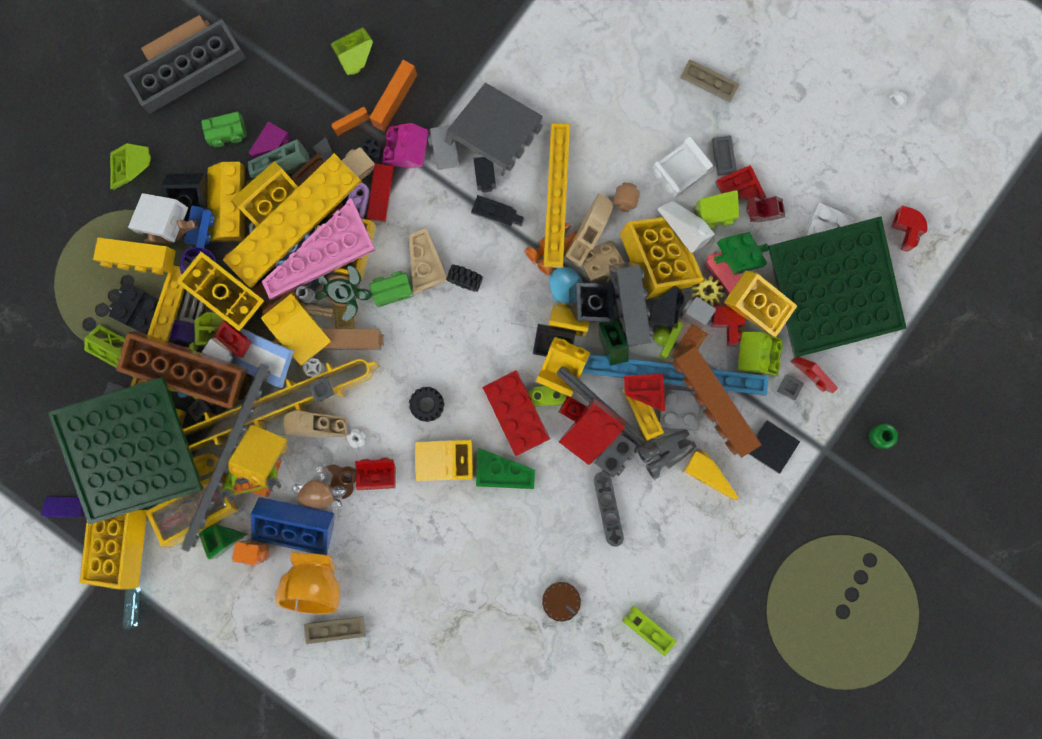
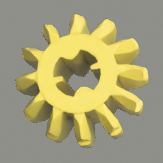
(712, 286)

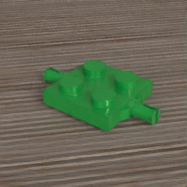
(741, 253)

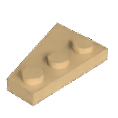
(425, 263)

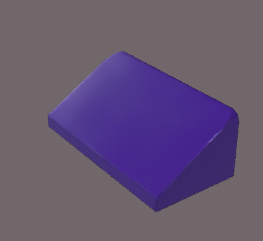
(62, 507)

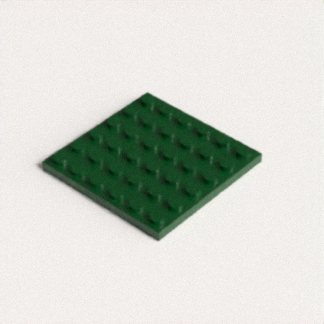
(839, 285)
(126, 450)

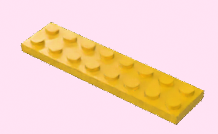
(292, 220)

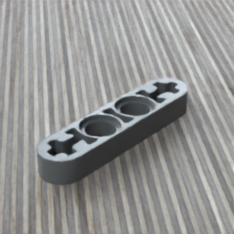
(611, 508)

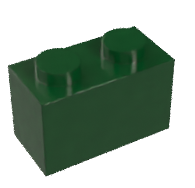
(613, 342)

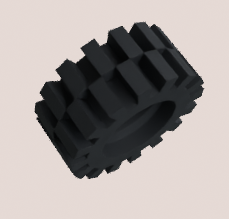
(464, 278)
(415, 401)

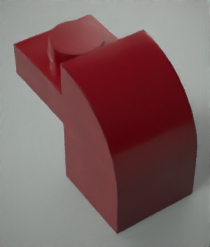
(765, 209)

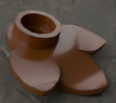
(340, 480)

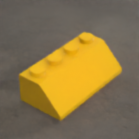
(223, 183)

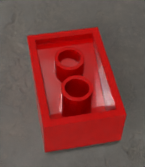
(592, 431)

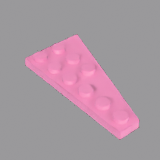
(327, 249)

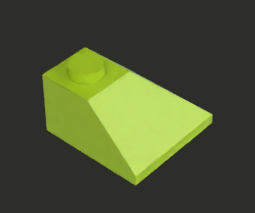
(353, 50)
(128, 163)

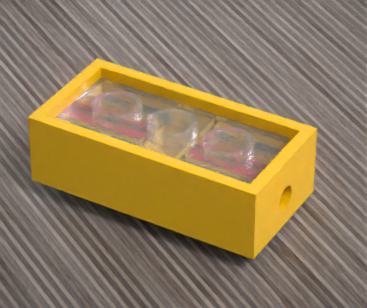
(174, 516)

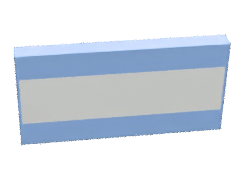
(267, 353)

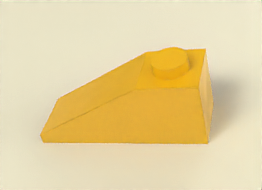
(707, 472)

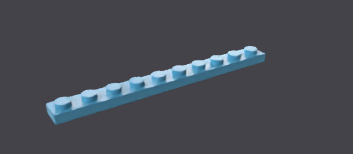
(729, 380)

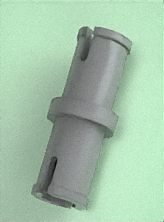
(306, 295)

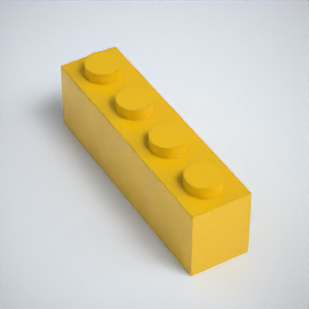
(134, 255)

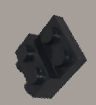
(134, 308)

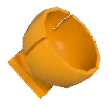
(310, 582)

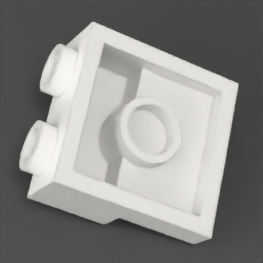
(826, 219)

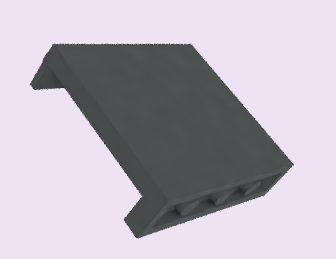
(495, 127)

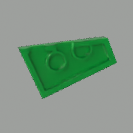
(502, 473)

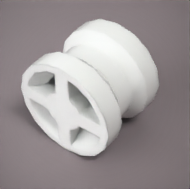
(313, 365)

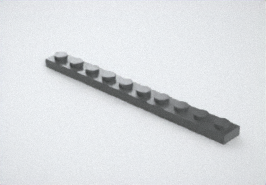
(222, 465)

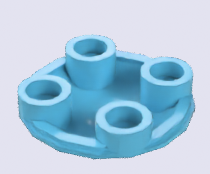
(561, 281)

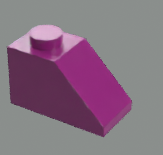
(269, 139)

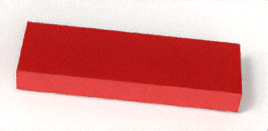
(380, 193)

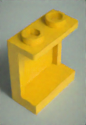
(562, 354)
(257, 455)

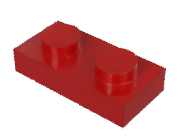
(233, 339)

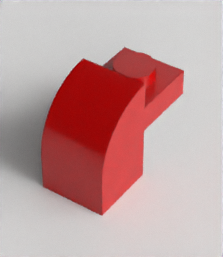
(912, 223)
(727, 318)

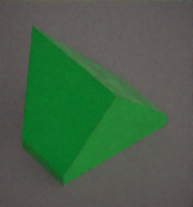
(219, 539)

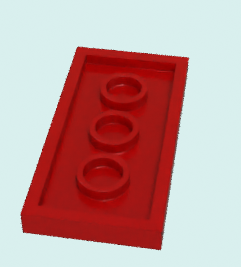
(516, 413)

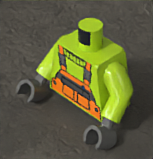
(241, 485)

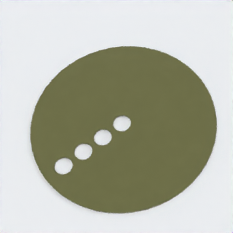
(84, 284)
(832, 649)

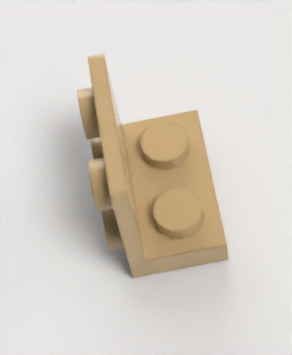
(598, 261)

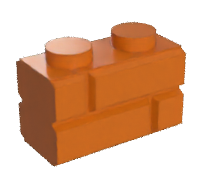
(250, 552)

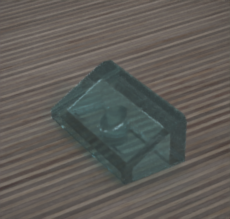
(131, 608)

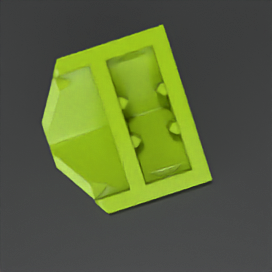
(206, 327)

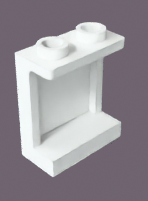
(682, 167)
(158, 216)

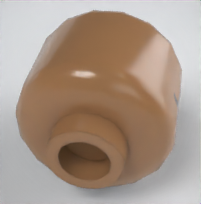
(626, 197)

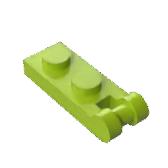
(650, 631)

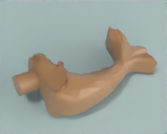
(183, 228)

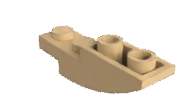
(590, 230)

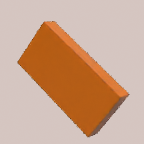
(350, 121)

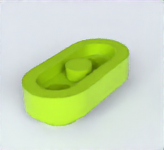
(546, 396)

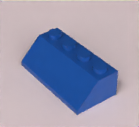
(291, 526)

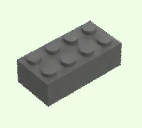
(630, 302)

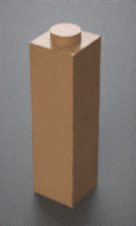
(174, 37)
(354, 339)

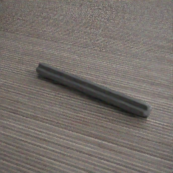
(588, 395)

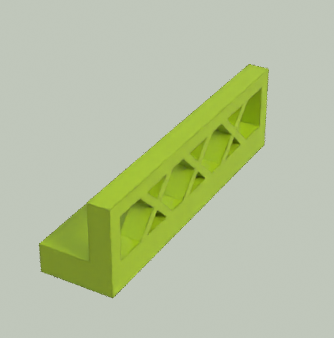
(103, 347)

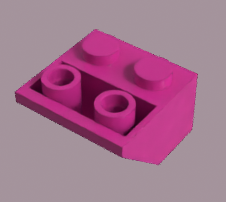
(405, 146)

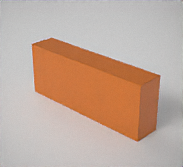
(393, 95)

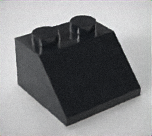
(187, 189)
(592, 302)

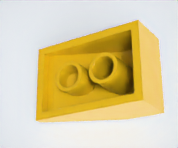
(760, 303)
(296, 329)

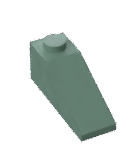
(288, 157)

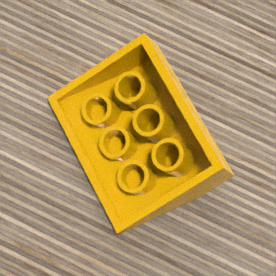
(661, 255)
(114, 551)

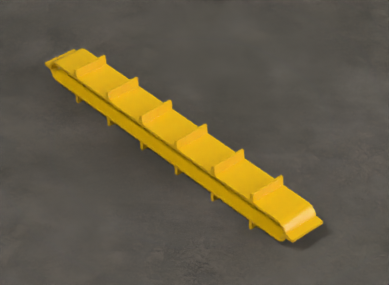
(212, 419)

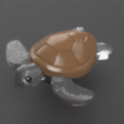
(319, 493)

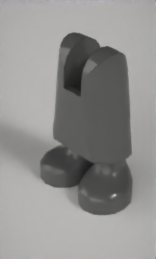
(668, 450)

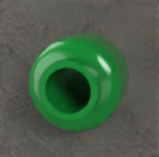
(883, 436)

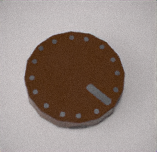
(561, 601)

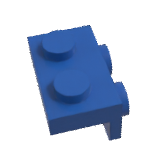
(199, 235)

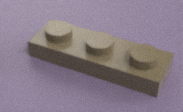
(709, 81)
(334, 630)

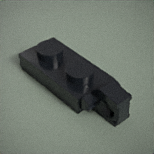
(496, 212)

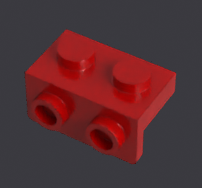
(375, 474)

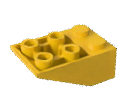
(444, 460)

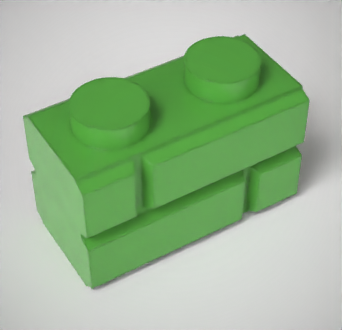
(224, 129)
(391, 289)

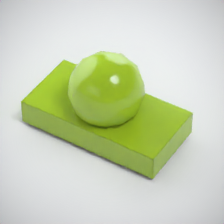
(667, 339)

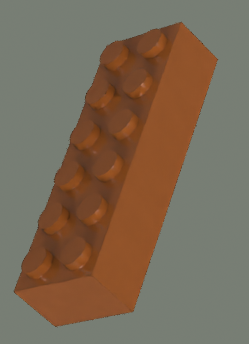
(182, 368)
(716, 401)

